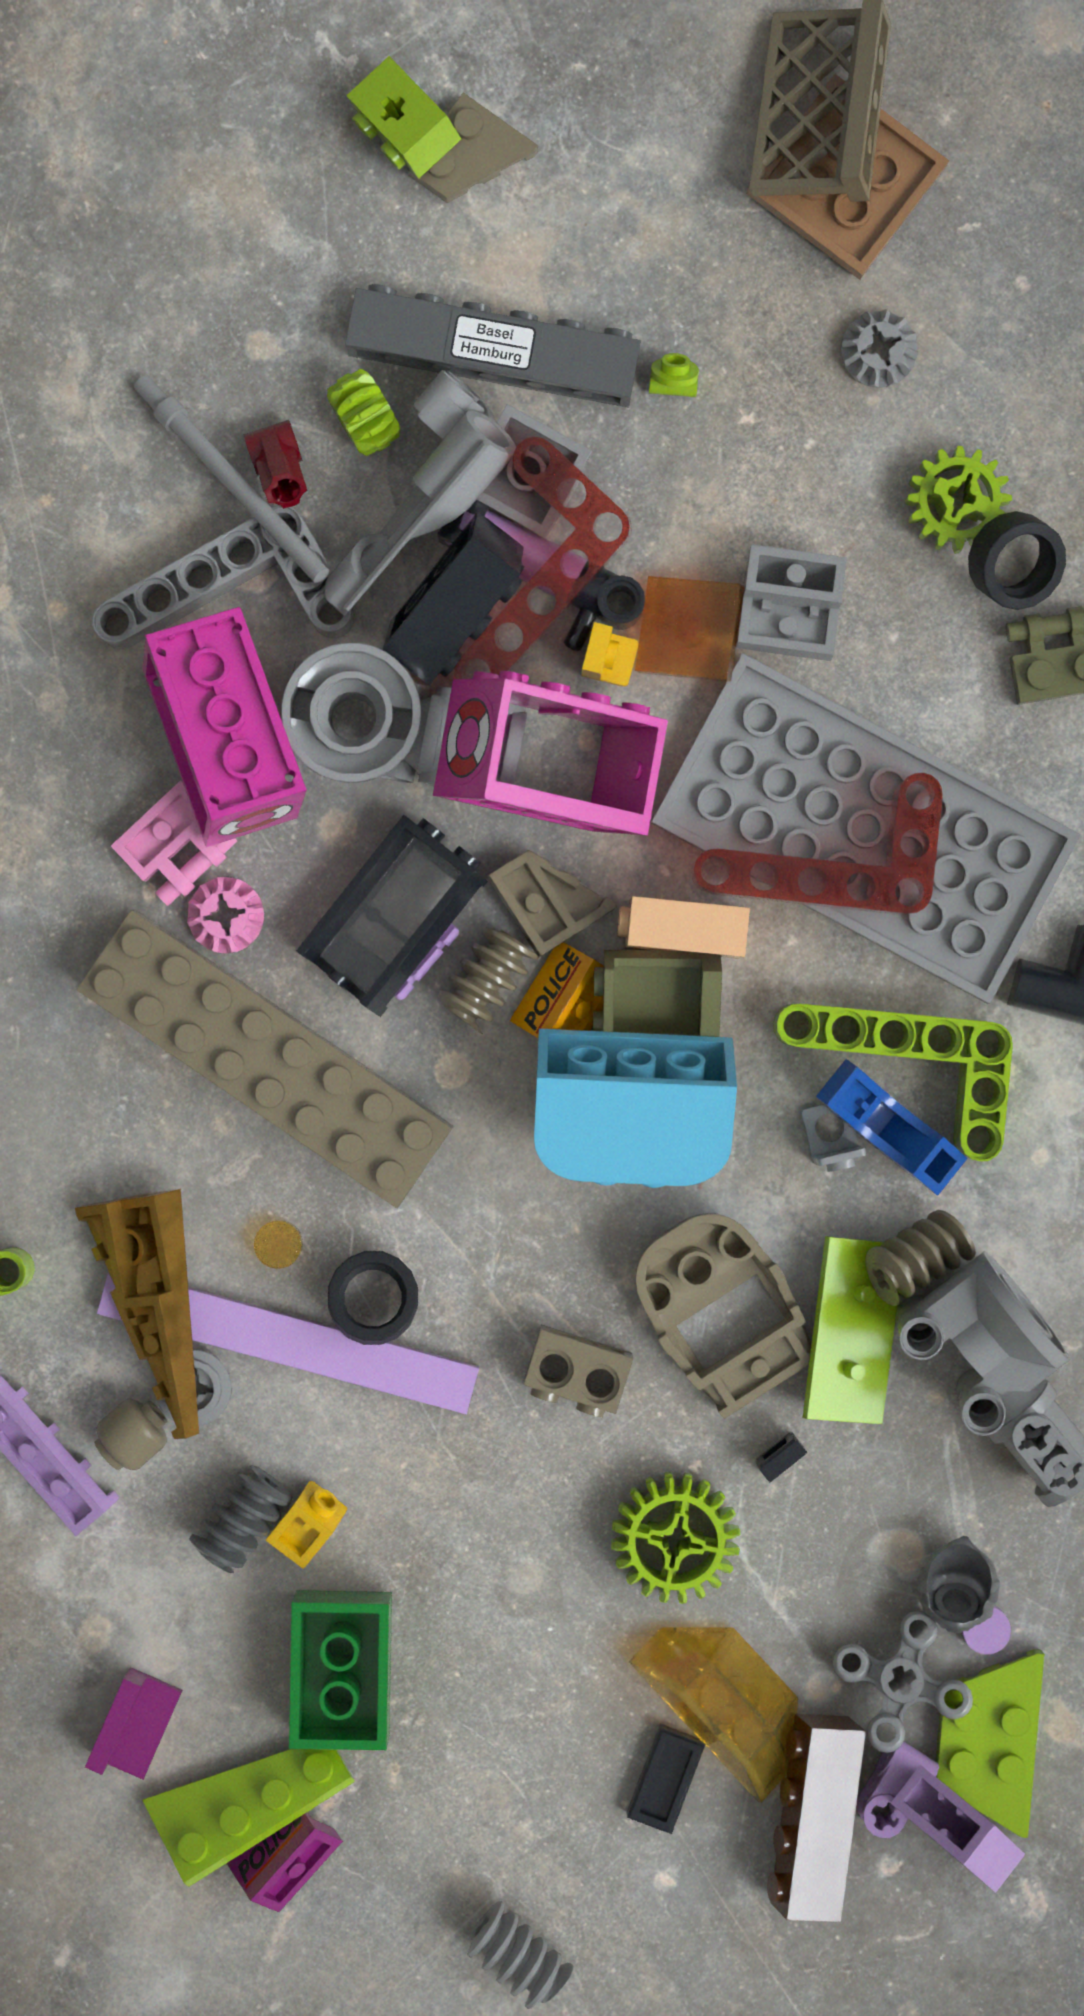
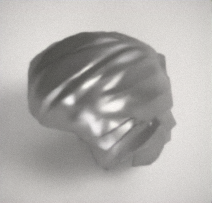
(958, 1586)

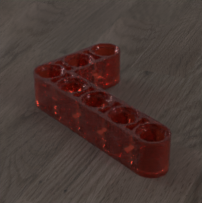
(552, 573)
(836, 874)

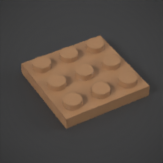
(858, 230)

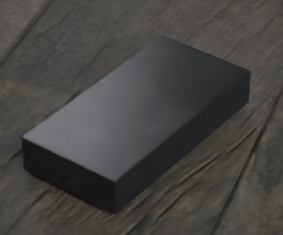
(665, 1779)

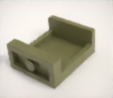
(659, 992)

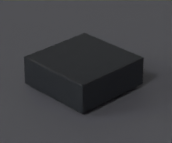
(780, 1456)

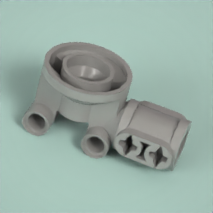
(406, 719)
(1011, 1359)

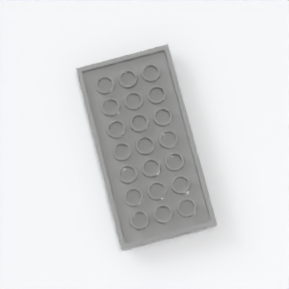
(818, 782)

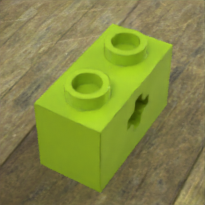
(403, 118)

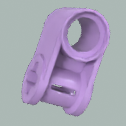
(885, 1783)

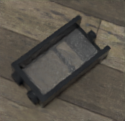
(392, 913)

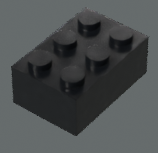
(455, 599)

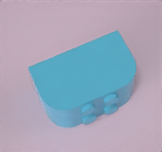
(634, 1106)

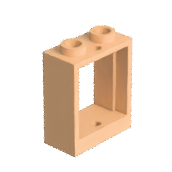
(684, 926)

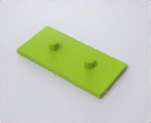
(849, 1339)

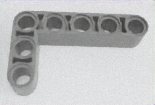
(225, 578)

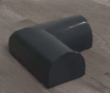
(1051, 989)

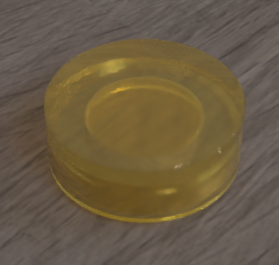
(278, 1244)

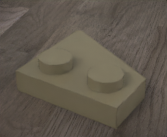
(480, 155)
(546, 901)

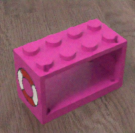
(223, 726)
(625, 766)

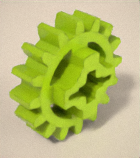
(940, 494)

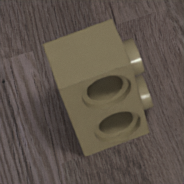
(582, 1358)

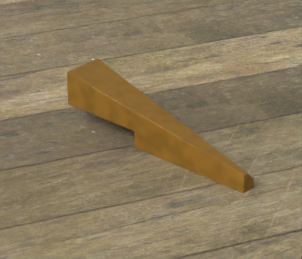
(146, 1259)

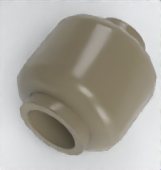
(131, 1434)

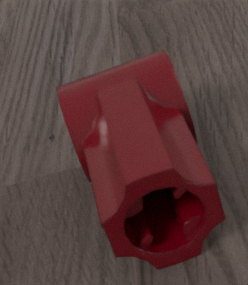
(277, 460)

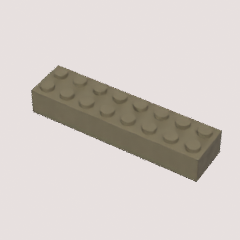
(265, 1058)

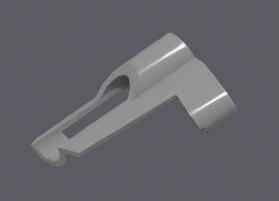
(451, 477)

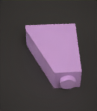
(958, 1828)

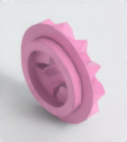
(243, 928)

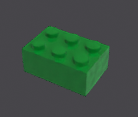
(340, 1670)

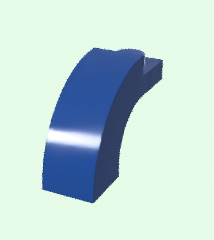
(891, 1127)

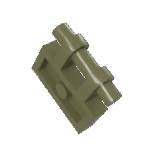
(1051, 672)

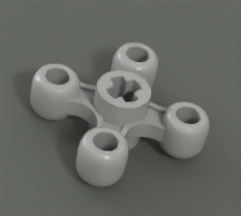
(923, 1688)

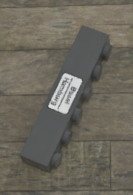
(492, 345)

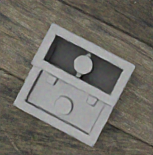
(791, 602)

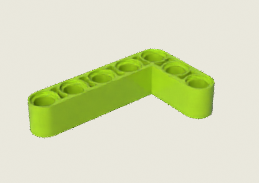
(915, 1045)

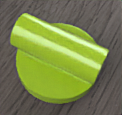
(674, 376)

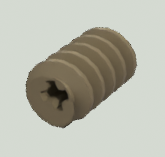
(486, 977)
(916, 1254)

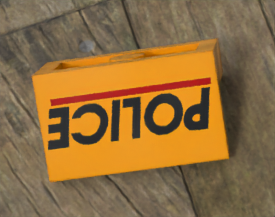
(560, 994)

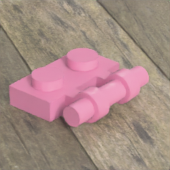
(162, 834)

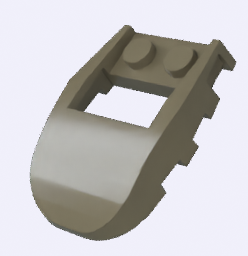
(694, 1268)

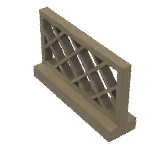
(861, 109)

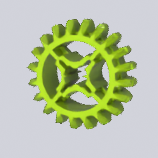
(697, 1544)

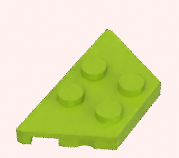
(993, 1747)

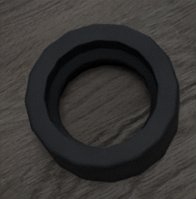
(1040, 581)
(372, 1261)

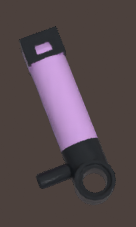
(537, 551)

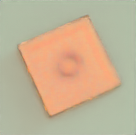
(689, 628)

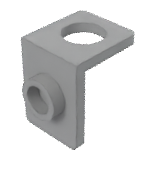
(834, 1154)

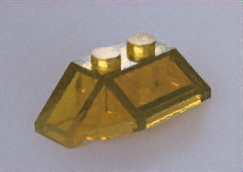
(724, 1698)

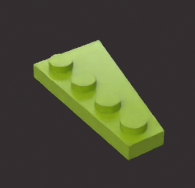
(236, 1809)

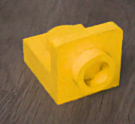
(609, 656)
(307, 1524)

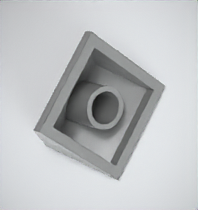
(511, 493)

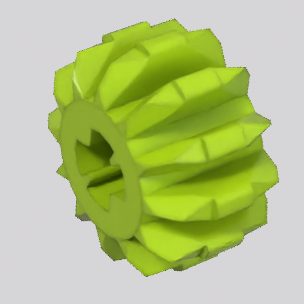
(363, 412)

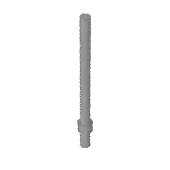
(174, 417)

